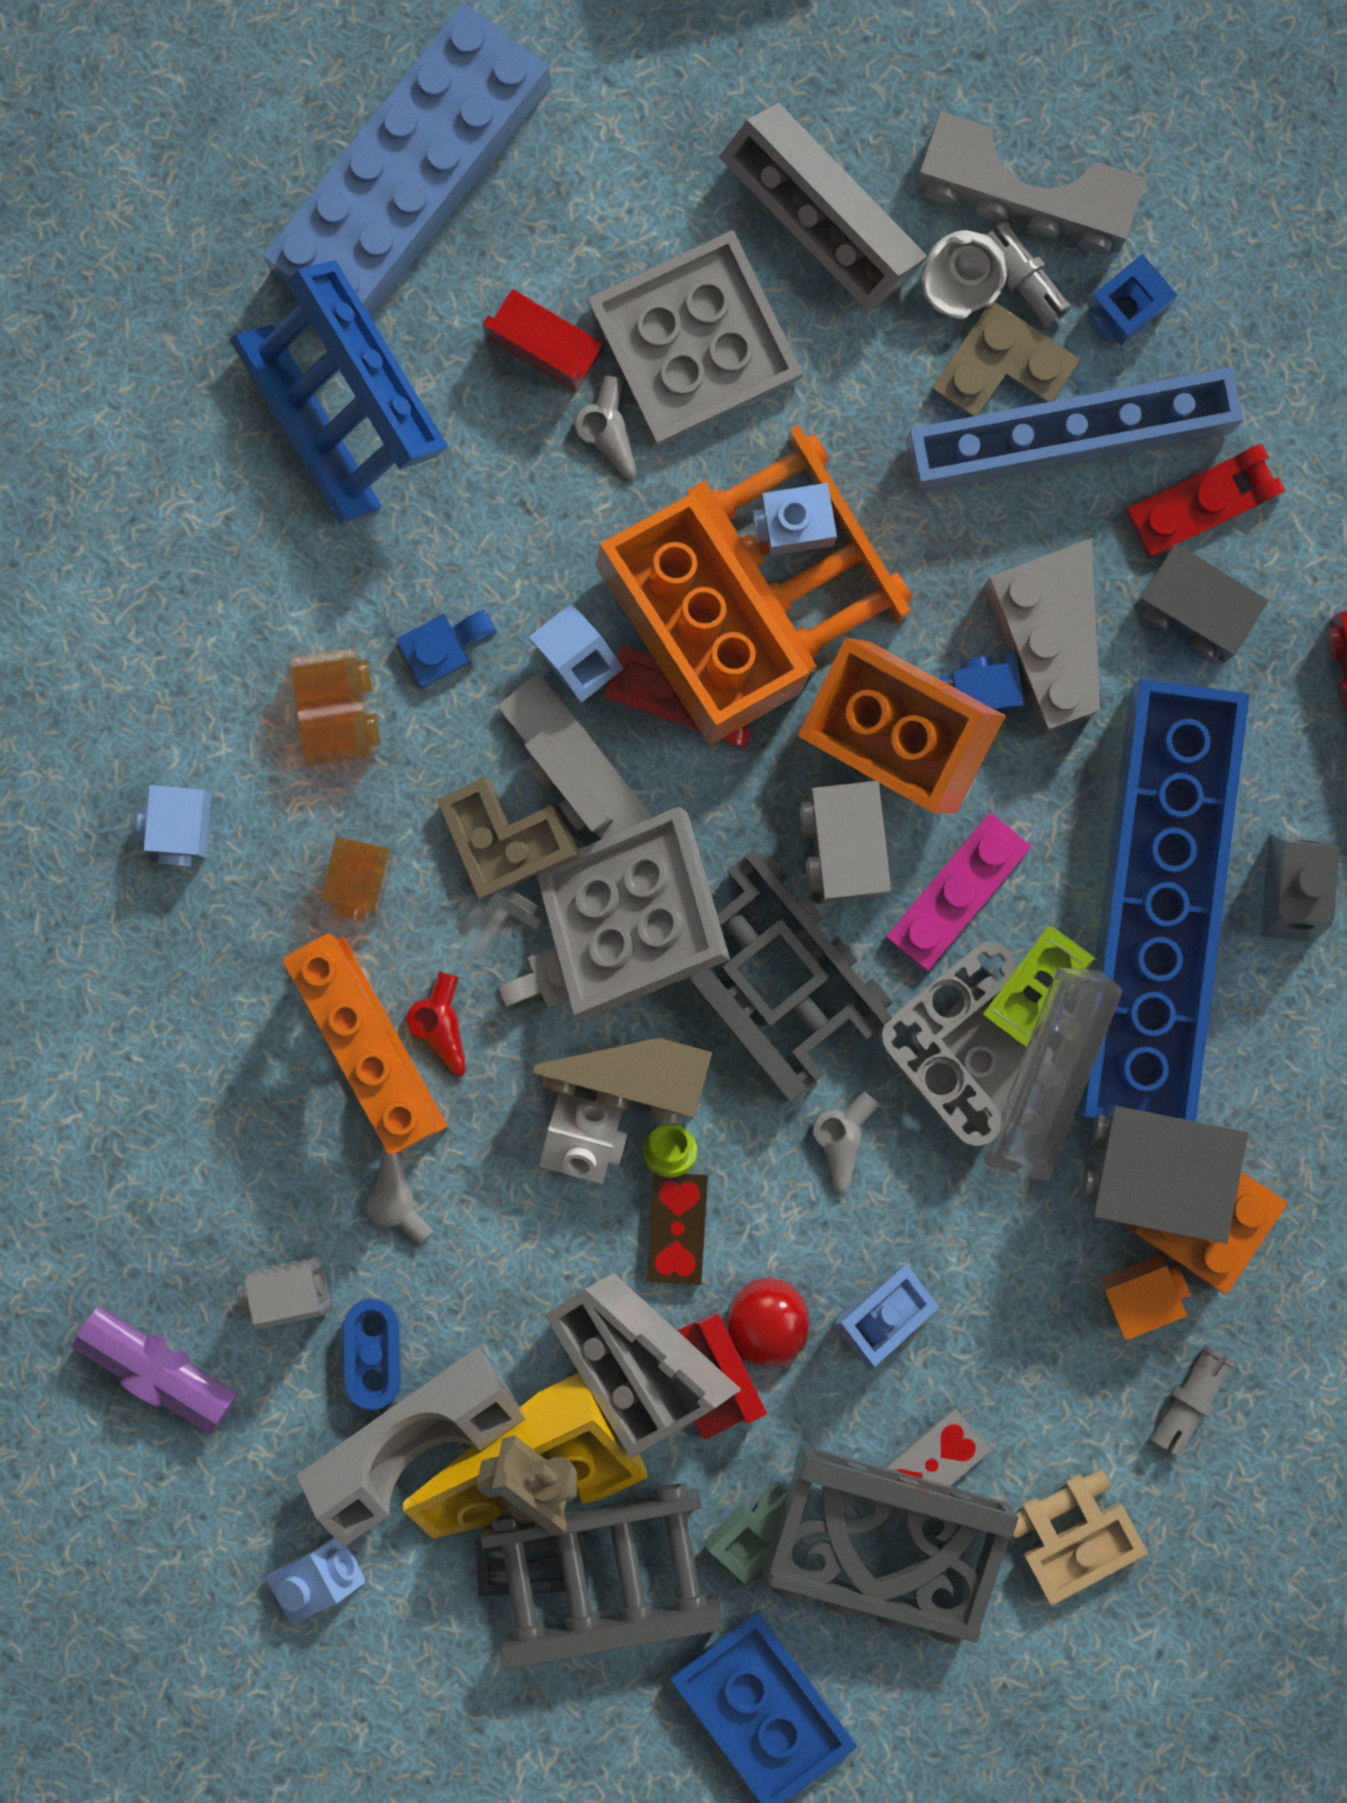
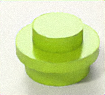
(670, 1150)

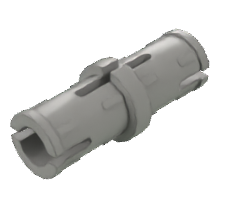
(1028, 277)
(1192, 1401)

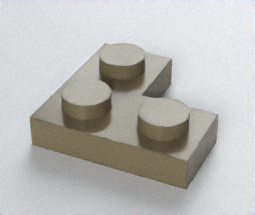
(1000, 349)
(502, 852)

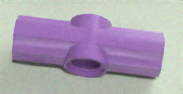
(154, 1370)

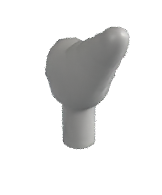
(607, 428)
(841, 1138)
(393, 1201)

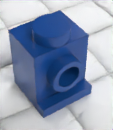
(1142, 288)
(990, 684)

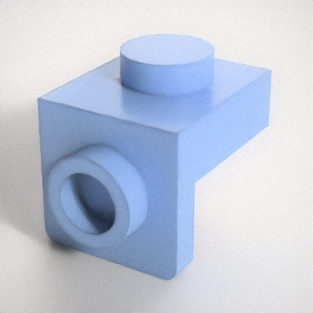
(315, 1580)

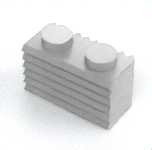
(285, 1293)

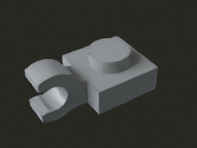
(545, 980)

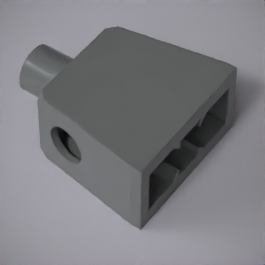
(1299, 887)

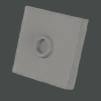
(986, 1054)

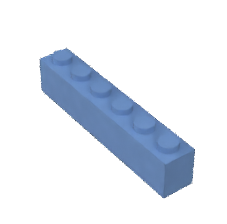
(1073, 430)

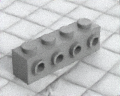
(822, 206)

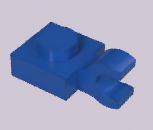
(438, 648)

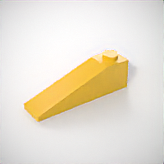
(557, 1424)

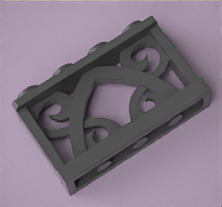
(842, 1484)

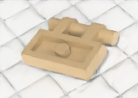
(1086, 1550)

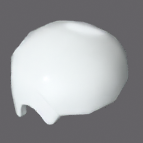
(963, 273)

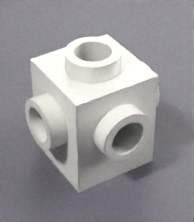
(583, 1138)

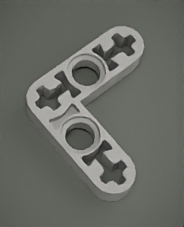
(935, 1027)

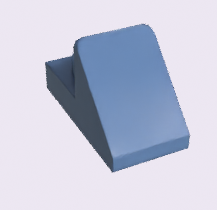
(886, 1316)

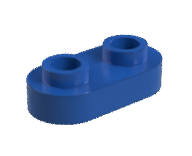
(372, 1352)

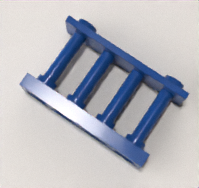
(369, 370)

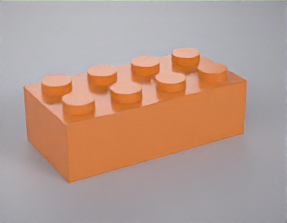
(701, 618)

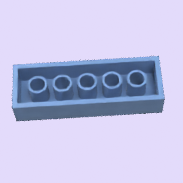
(415, 158)

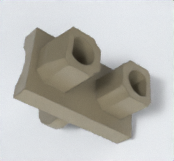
(530, 1483)

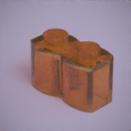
(333, 707)

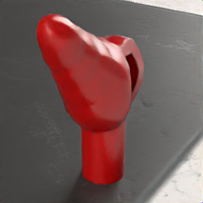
(438, 1023)

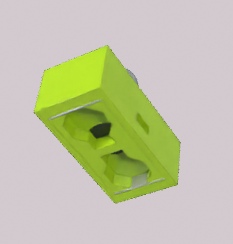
(1023, 995)

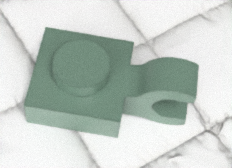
(746, 1536)

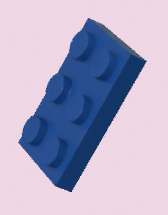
(763, 1710)

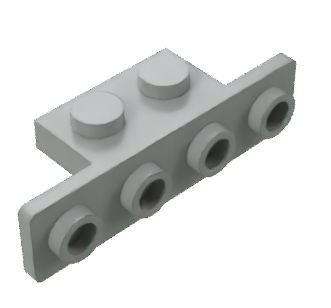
(572, 761)

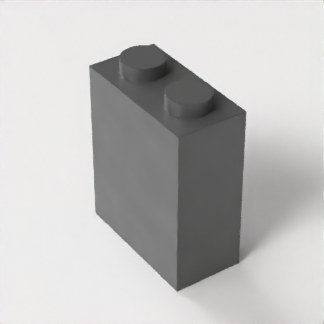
(1164, 1173)

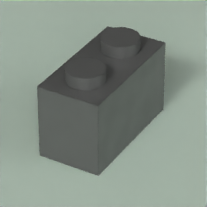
(1199, 605)

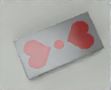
(941, 1452)

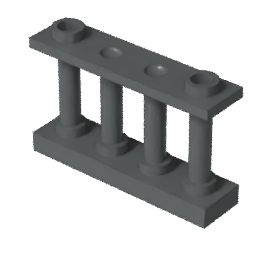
(637, 1620)

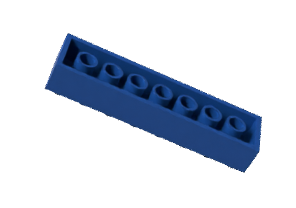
(1166, 894)

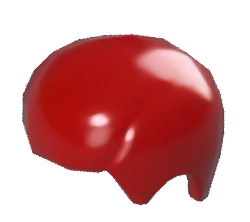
(768, 1322)

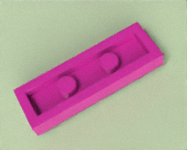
(958, 891)

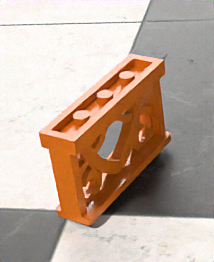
(365, 1043)

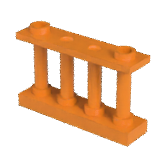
(890, 591)

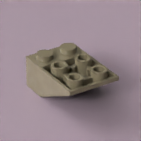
(646, 1071)

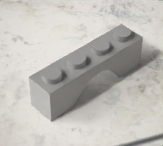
(966, 168)
(355, 1480)

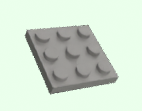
(695, 338)
(632, 914)

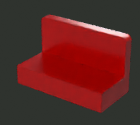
(543, 340)
(716, 1345)

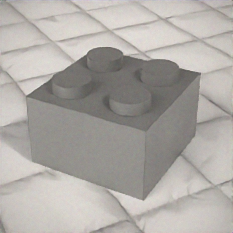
(847, 842)

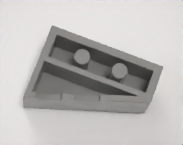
(1051, 623)
(636, 1364)

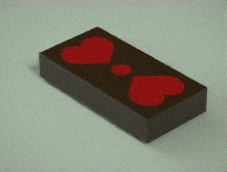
(677, 1229)

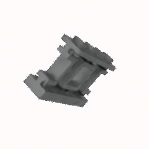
(807, 945)

